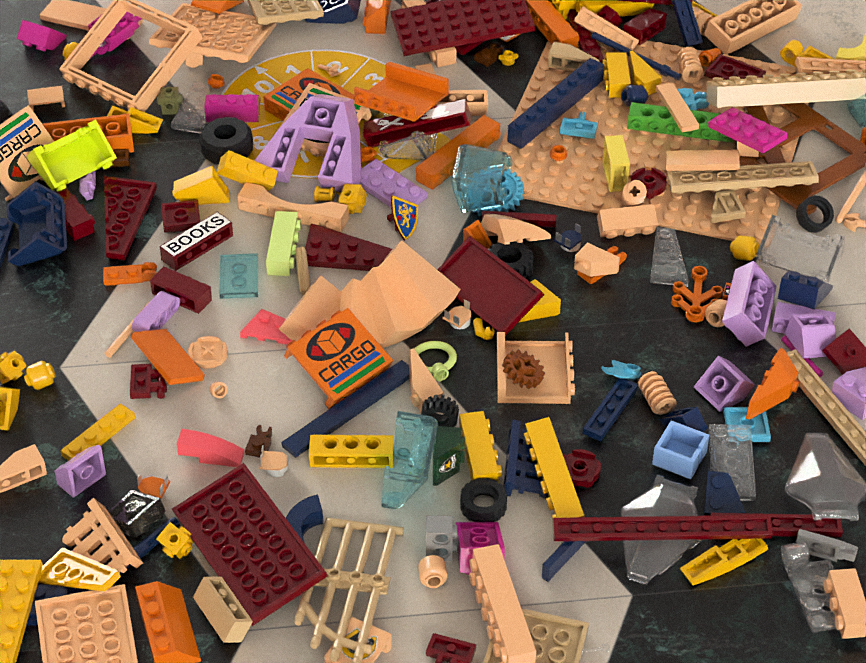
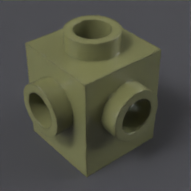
(169, 100)

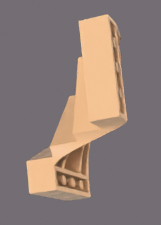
(389, 301)

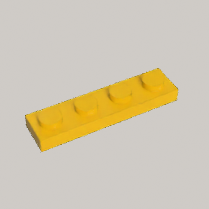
(99, 431)

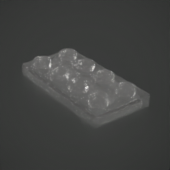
(733, 454)

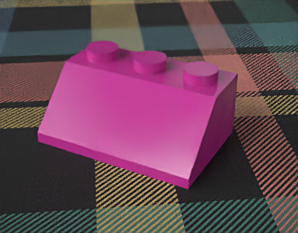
(237, 106)

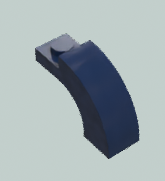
(305, 515)

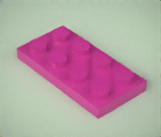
(747, 130)

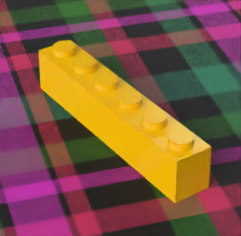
(553, 469)

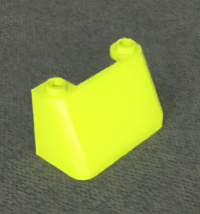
(72, 156)

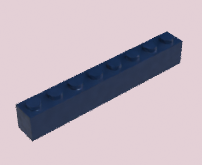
(555, 103)

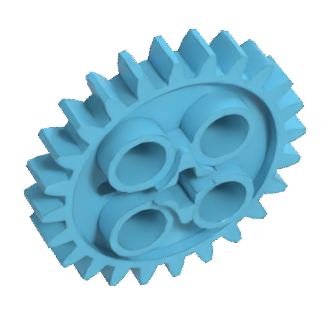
(514, 189)

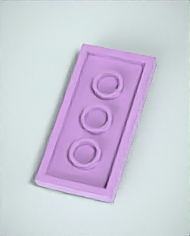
(383, 182)

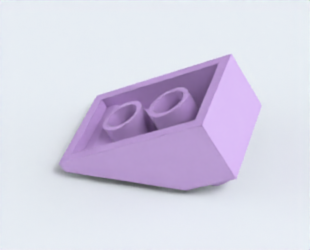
(851, 391)

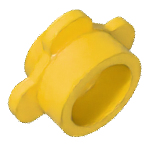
(508, 58)

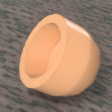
(220, 392)

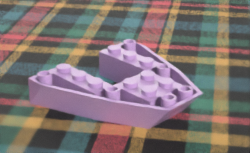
(320, 119)

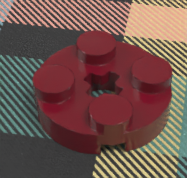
(655, 177)
(590, 471)

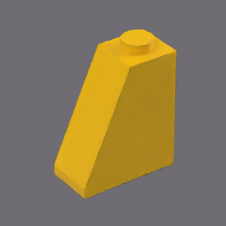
(202, 186)
(546, 307)

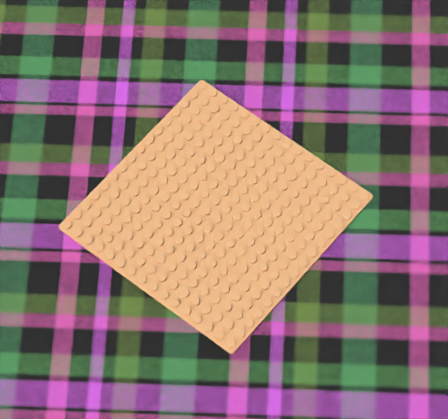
(581, 180)

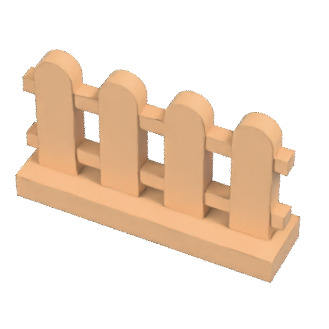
(107, 529)

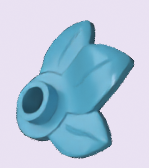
(623, 370)

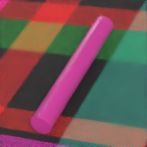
(786, 341)

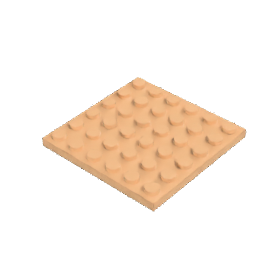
(223, 34)

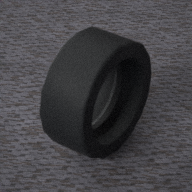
(827, 211)

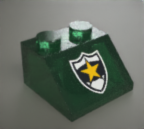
(447, 453)

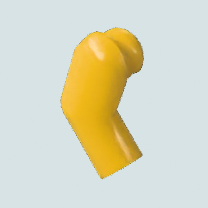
(480, 331)

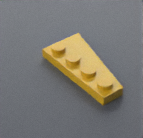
(77, 571)

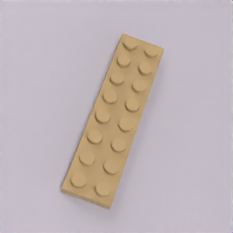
(747, 177)

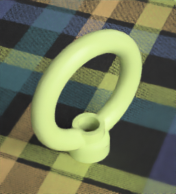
(439, 370)

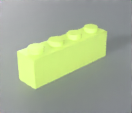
(282, 243)

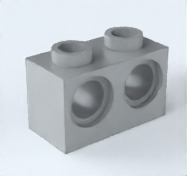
(439, 536)

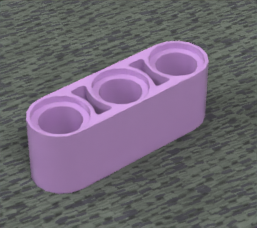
(156, 312)

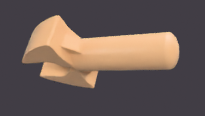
(853, 221)

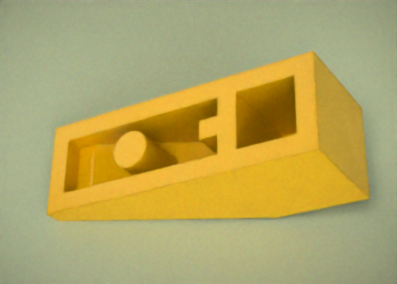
(643, 74)

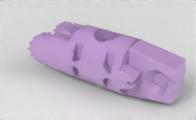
(87, 185)

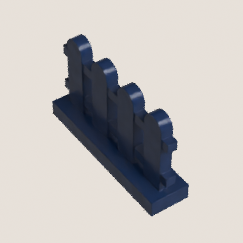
(521, 467)

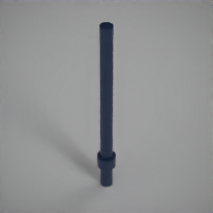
(664, 69)

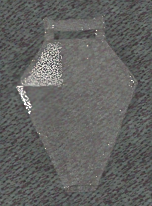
(825, 480)
(652, 557)

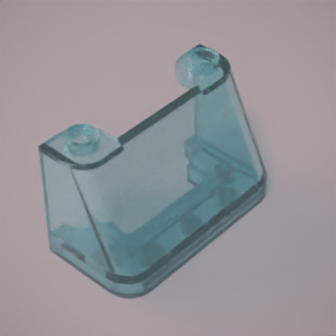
(479, 177)
(414, 452)

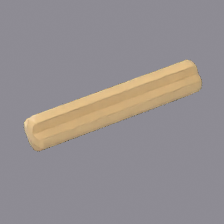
(302, 268)

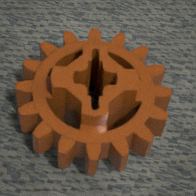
(523, 369)

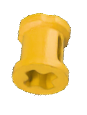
(324, 194)

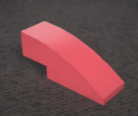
(209, 448)

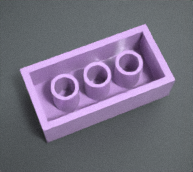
(749, 303)

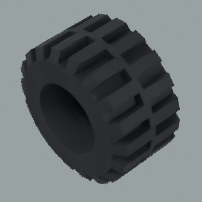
(516, 256)

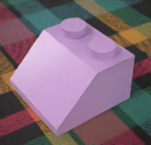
(724, 384)
(81, 471)

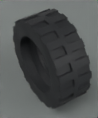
(483, 487)

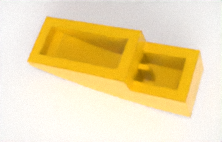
(140, 121)

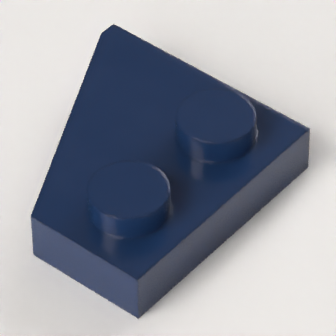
(721, 494)

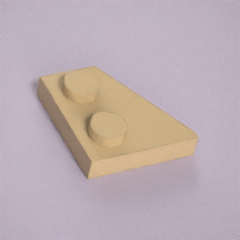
(727, 207)

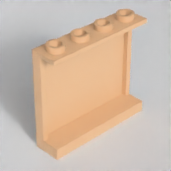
(556, 385)

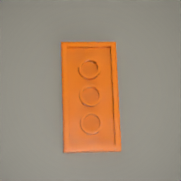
(167, 356)

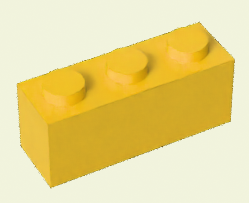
(616, 73)
(246, 170)

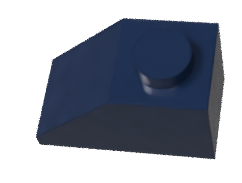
(689, 417)

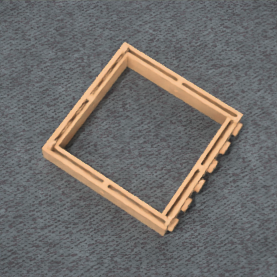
(72, 66)

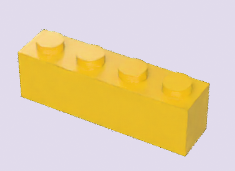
(478, 446)

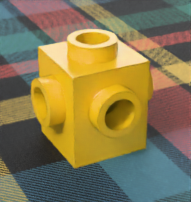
(354, 197)
(11, 366)
(175, 541)

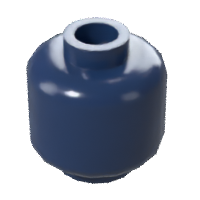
(634, 94)

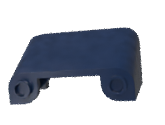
(40, 223)

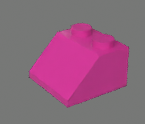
(39, 35)

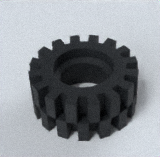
(446, 406)

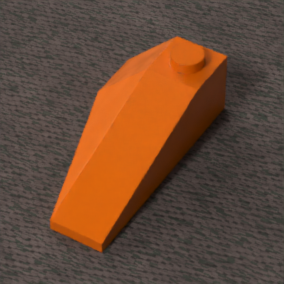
(775, 386)

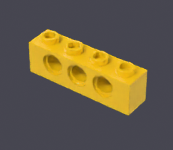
(351, 451)

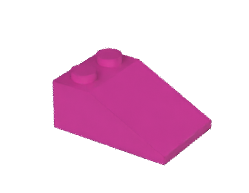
(473, 536)

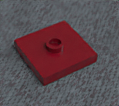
(180, 215)
(846, 352)

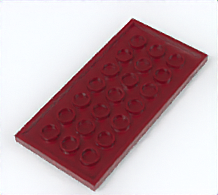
(458, 23)
(249, 543)

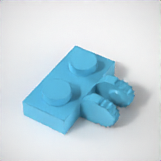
(694, 101)

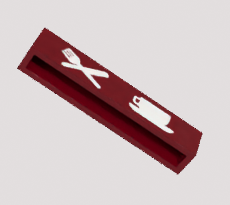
(436, 120)

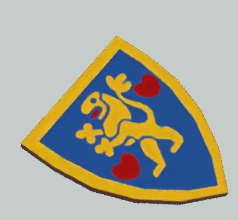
(404, 216)

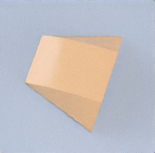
(512, 229)

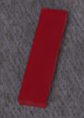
(545, 220)

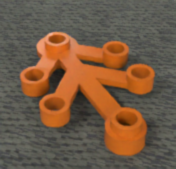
(695, 312)

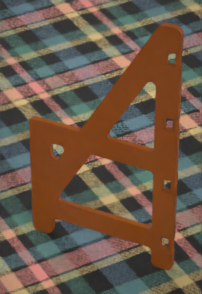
(809, 120)

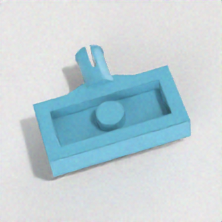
(579, 127)

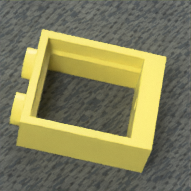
(615, 163)

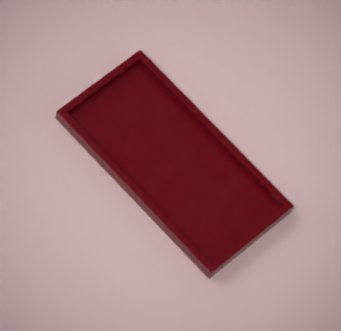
(490, 285)

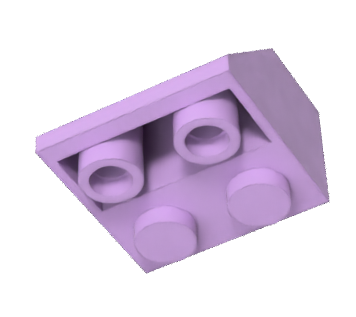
(810, 334)

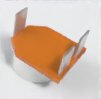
(153, 485)

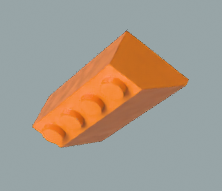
(376, 16)
(167, 624)

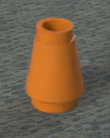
(709, 56)

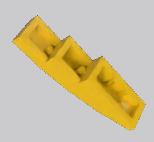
(723, 559)

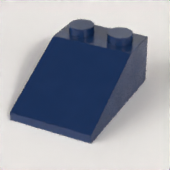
(337, 11)
(803, 290)

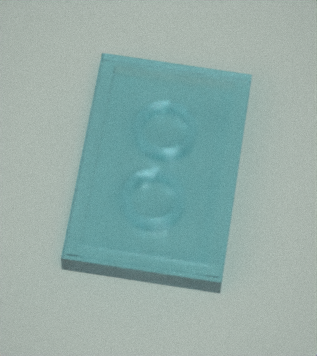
(238, 276)

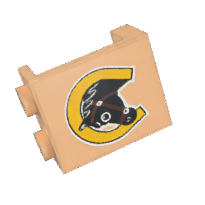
(377, 638)

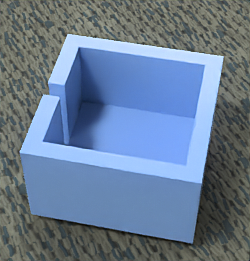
(680, 449)

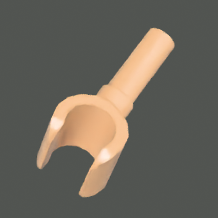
(331, 70)

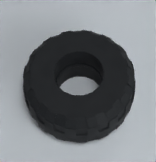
(225, 135)

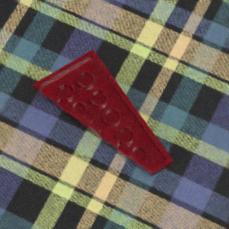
(124, 210)
(342, 251)

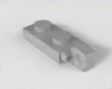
(827, 547)

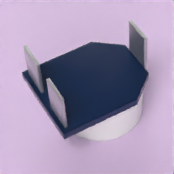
(570, 239)

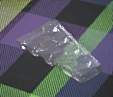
(191, 113)
(667, 259)

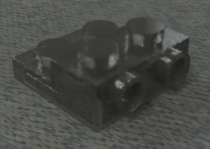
(137, 512)

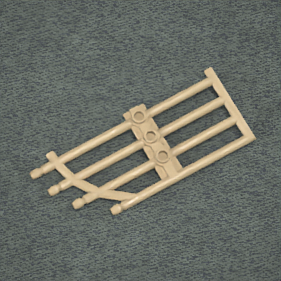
(352, 581)

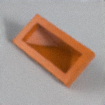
(477, 232)

